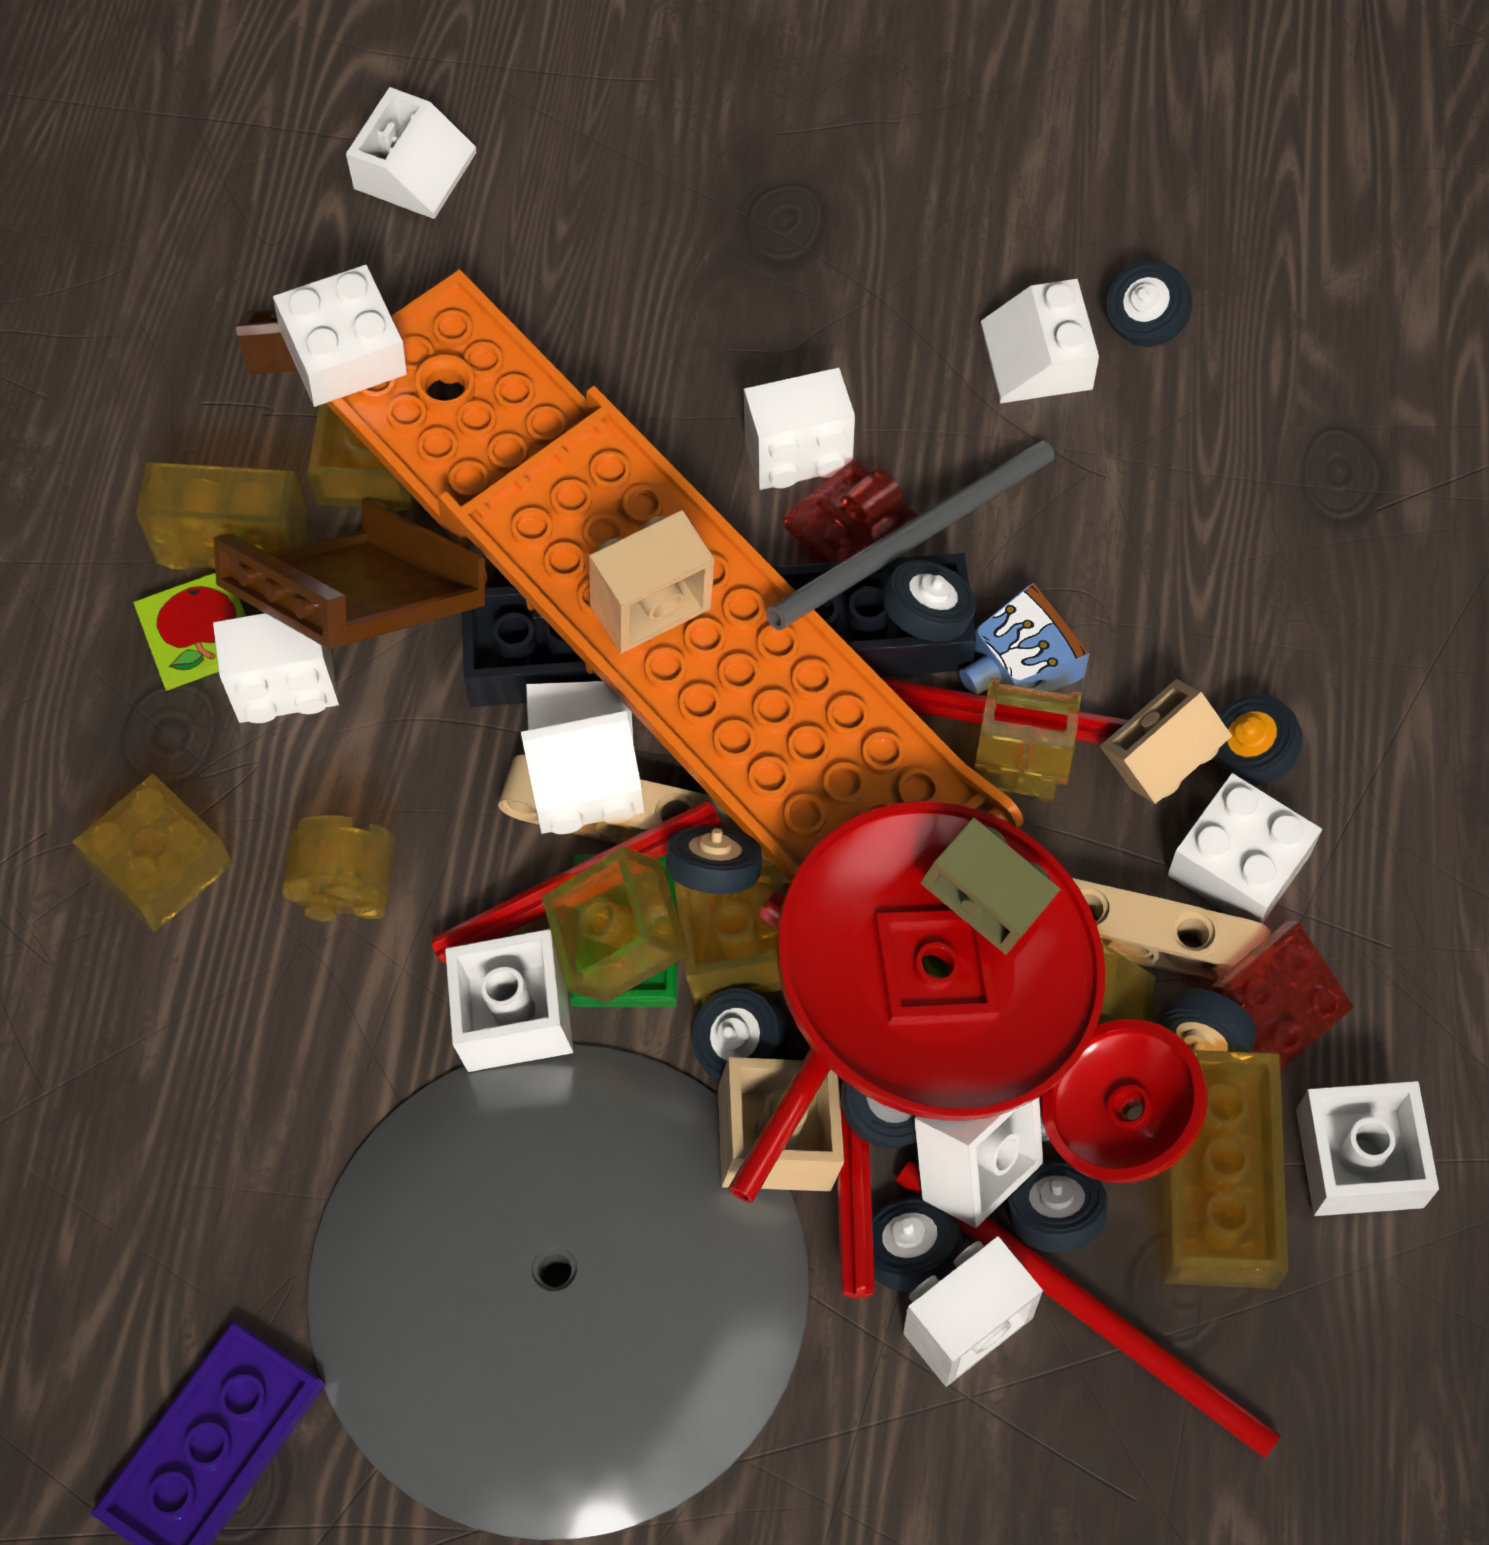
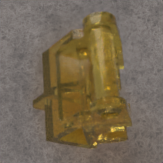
(1026, 756)

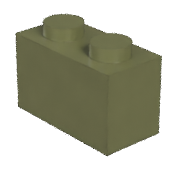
(990, 885)

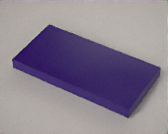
(210, 1444)

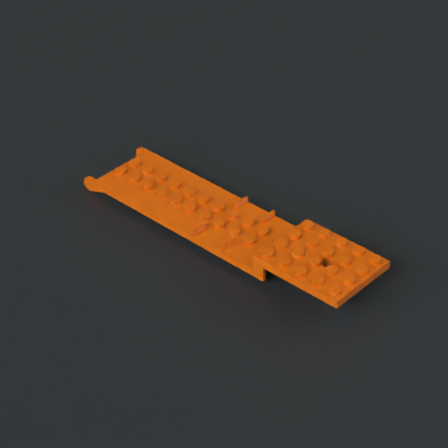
(538, 477)

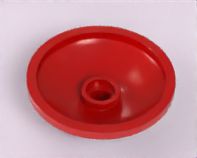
(1121, 1069)

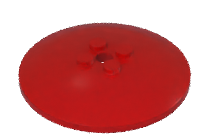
(917, 1042)

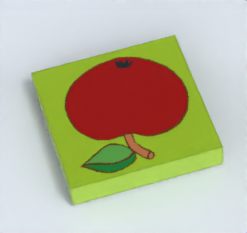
(182, 628)

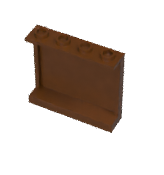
(355, 582)

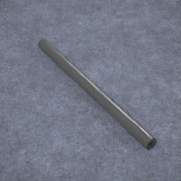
(908, 536)

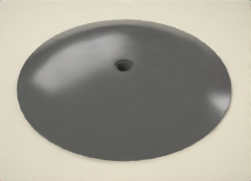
(577, 1398)

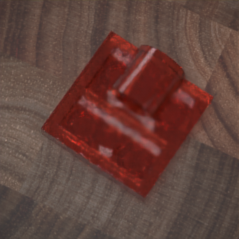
(848, 513)
(1286, 993)

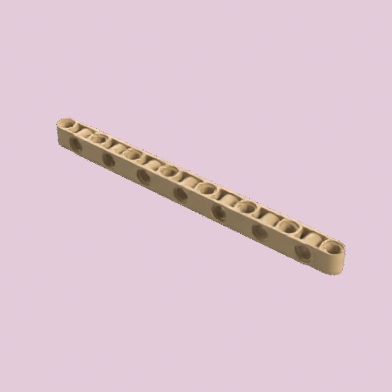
(1128, 922)

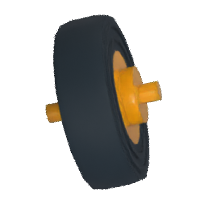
(1262, 742)

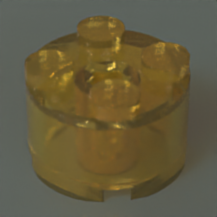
(338, 868)

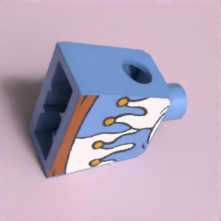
(1026, 647)

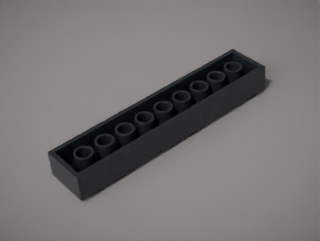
(517, 647)

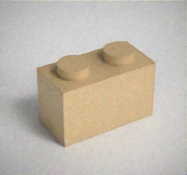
(1166, 741)

